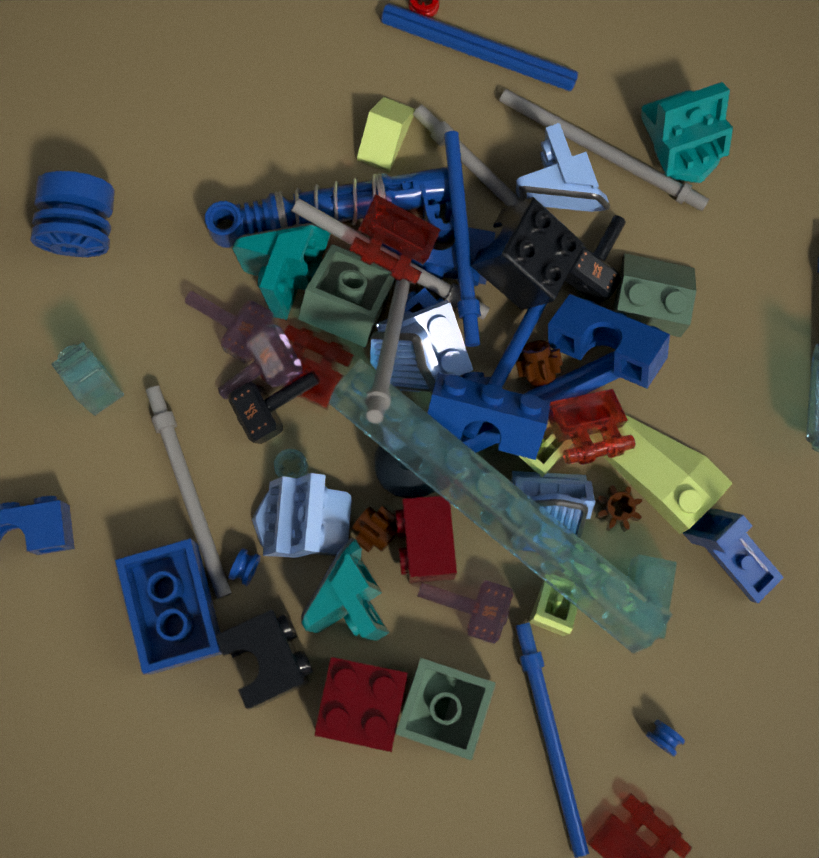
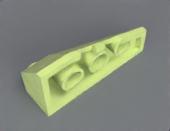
(669, 475)

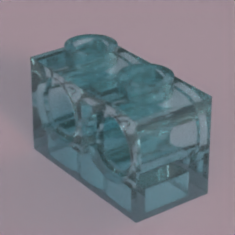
(87, 378)

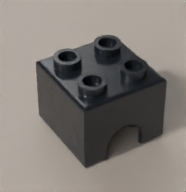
(528, 255)
(280, 665)

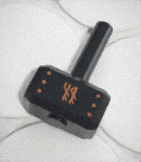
(590, 271)
(258, 411)

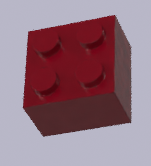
(428, 538)
(361, 704)

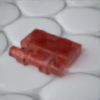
(399, 230)
(331, 353)
(587, 415)
(620, 839)

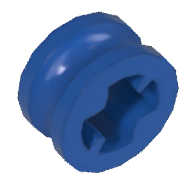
(244, 567)
(665, 737)

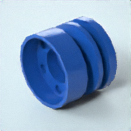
(72, 214)

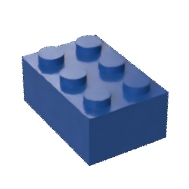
(169, 606)

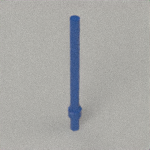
(468, 306)
(509, 358)
(532, 663)

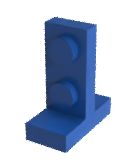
(729, 544)

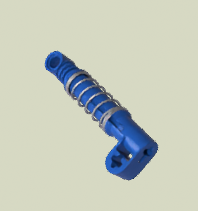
(343, 202)

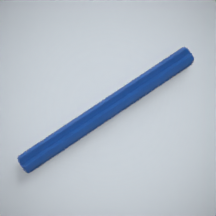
(479, 47)

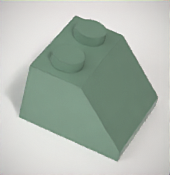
(656, 293)
(346, 296)
(446, 709)

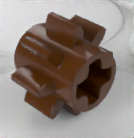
(539, 363)
(629, 506)
(375, 528)

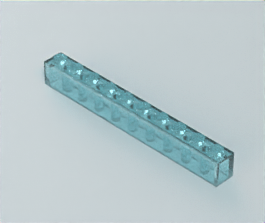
(504, 512)

